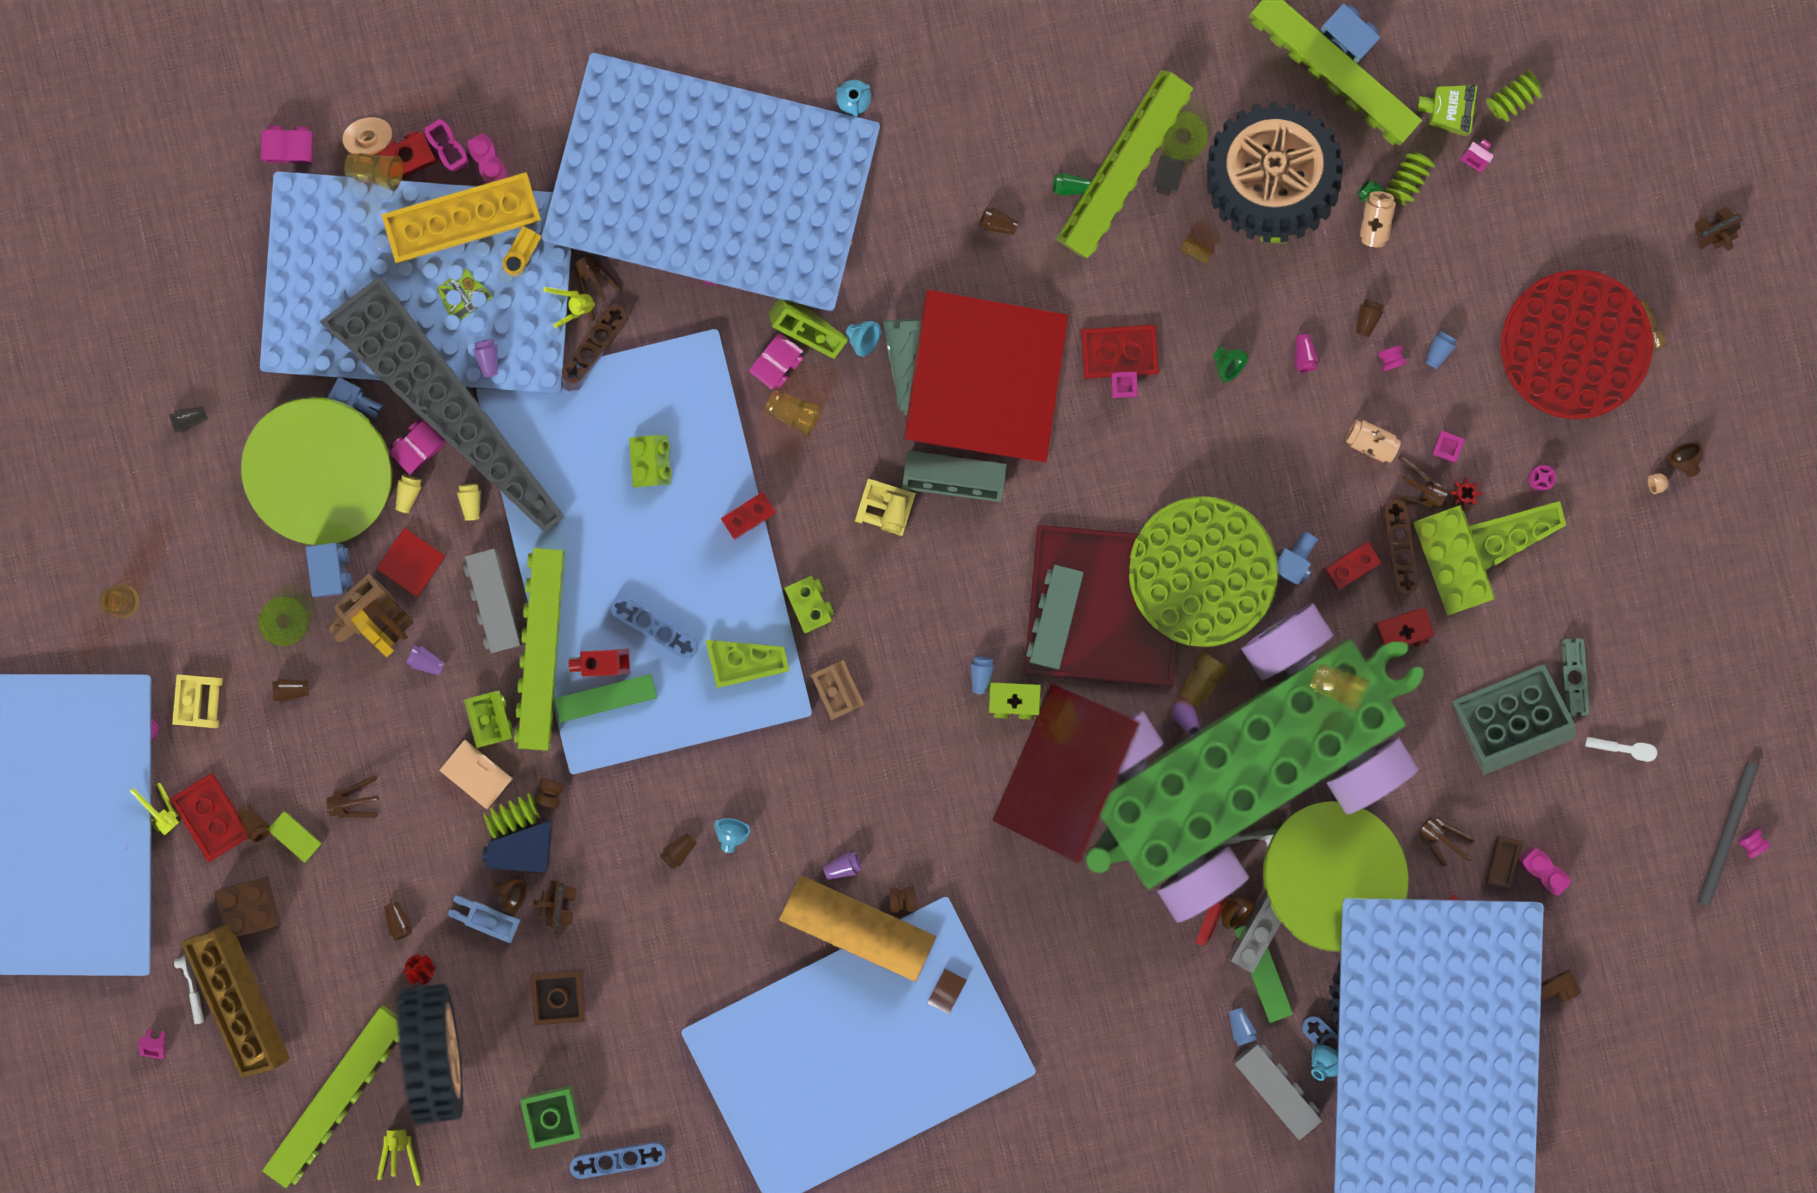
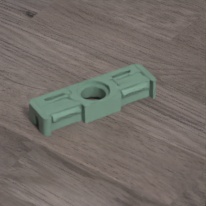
(1574, 659)

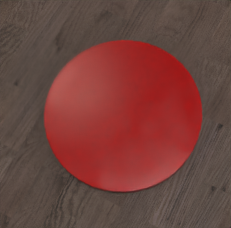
(1577, 344)

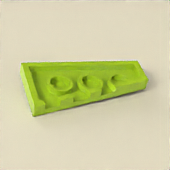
(1514, 532)

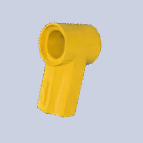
(521, 249)

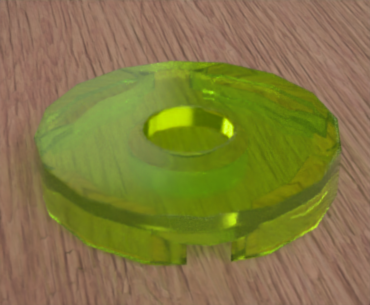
(1196, 143)
(298, 621)

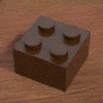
(248, 906)
(558, 997)

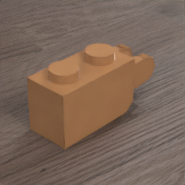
(352, 603)

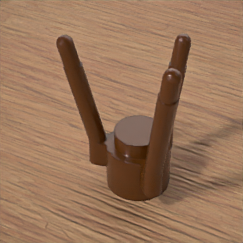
(587, 269)
(1433, 493)
(341, 804)
(1433, 831)

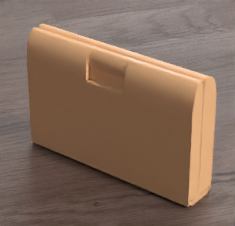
(476, 774)

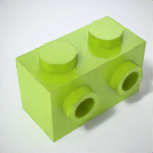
(808, 603)

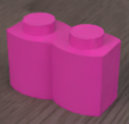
(288, 146)
(449, 150)
(486, 155)
(776, 362)
(417, 446)
(1540, 865)

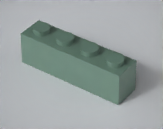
(954, 476)
(1055, 618)

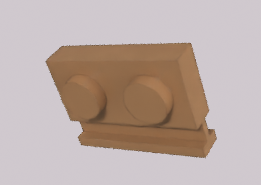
(837, 689)

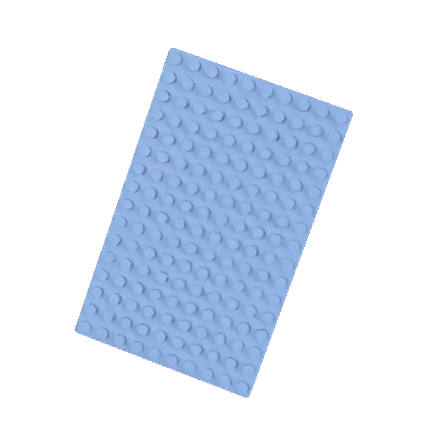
(652, 546)

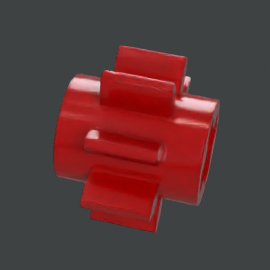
(1472, 493)
(419, 969)

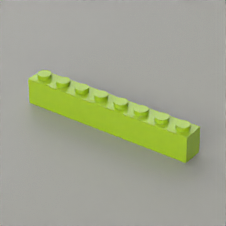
(1335, 69)
(1125, 163)
(540, 650)
(333, 1098)

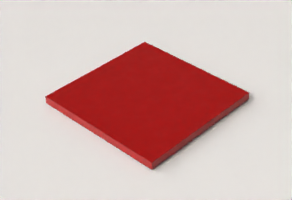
(985, 376)

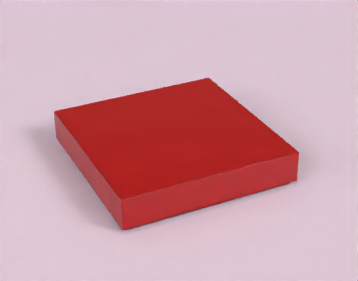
(411, 562)

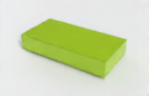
(295, 836)

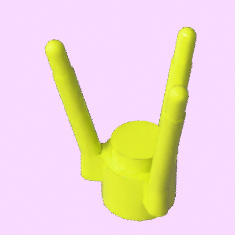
(578, 304)
(164, 820)
(395, 1141)

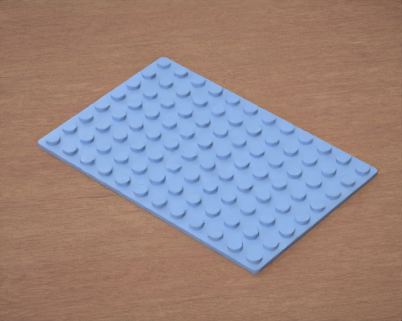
(711, 182)
(334, 243)
(66, 816)
(1438, 1046)
(855, 1058)

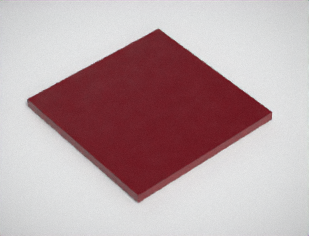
(1107, 630)
(1066, 772)

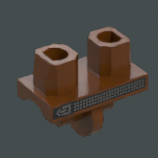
(1721, 233)
(553, 902)

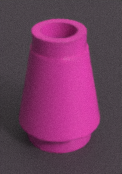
(1305, 354)

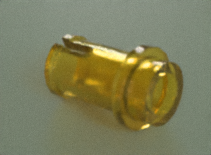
(1196, 250)

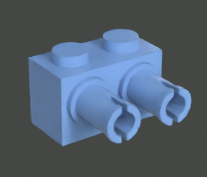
(354, 397)
(1294, 564)

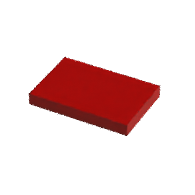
(1119, 350)
(209, 817)

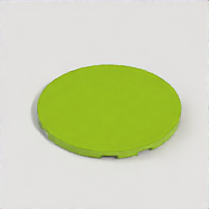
(316, 471)
(1203, 571)
(1321, 861)

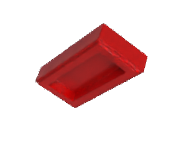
(1210, 922)

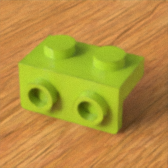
(650, 460)
(488, 718)

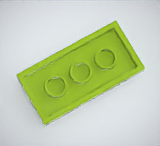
(1454, 560)

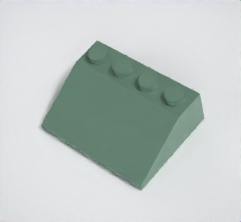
(1514, 719)

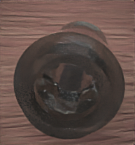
(187, 418)

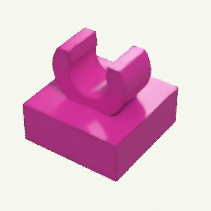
(1477, 155)
(1124, 384)
(1448, 446)
(152, 1047)

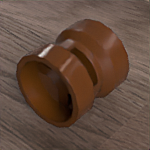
(549, 787)
(897, 902)

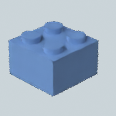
(1350, 32)
(328, 569)

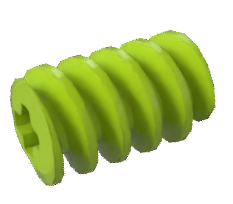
(1514, 96)
(1409, 177)
(512, 816)

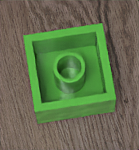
(551, 1117)

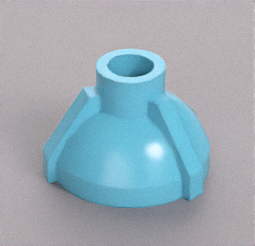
(857, 105)
(864, 337)
(731, 833)
(1324, 1062)

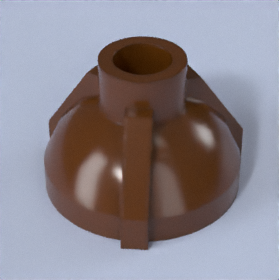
(1687, 458)
(509, 894)
(1236, 911)

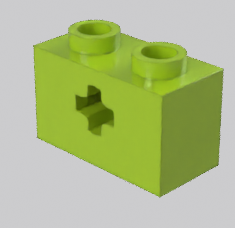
(1027, 693)

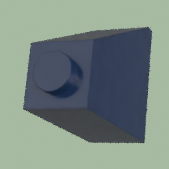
(521, 850)

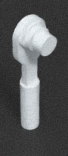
(1639, 750)
(1265, 834)
(184, 964)

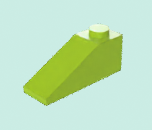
(806, 327)

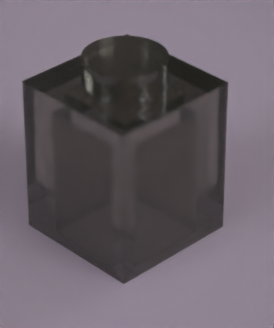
(1167, 175)

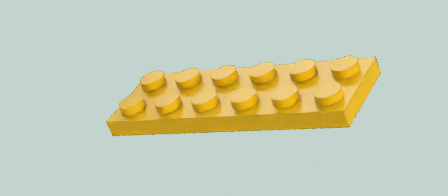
(461, 217)

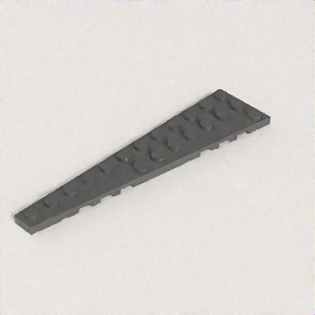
(402, 355)

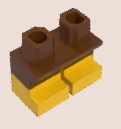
(379, 627)

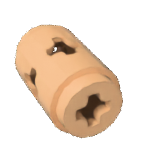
(1382, 207)
(1383, 444)

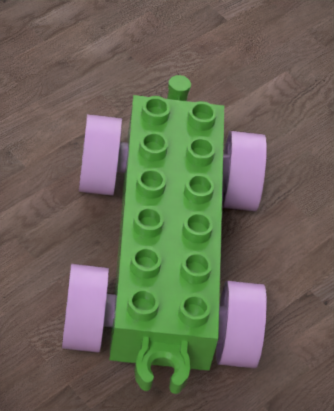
(1252, 762)

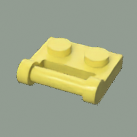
(878, 496)
(188, 701)

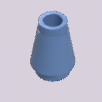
(1440, 349)
(981, 674)
(1242, 1029)

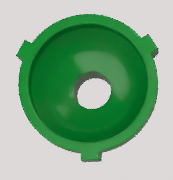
(1229, 363)

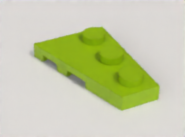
(744, 662)

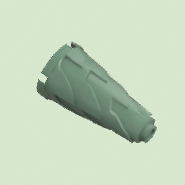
(902, 346)

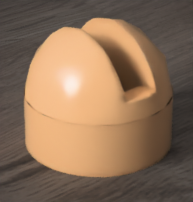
(1657, 483)

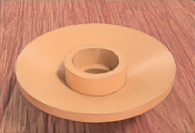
(367, 136)

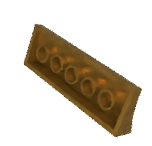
(857, 928)
(235, 1001)

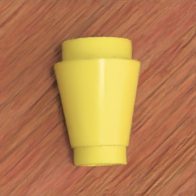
(407, 492)
(470, 500)
(894, 515)

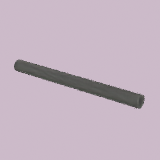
(1728, 833)

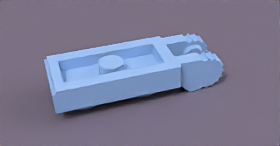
(486, 919)

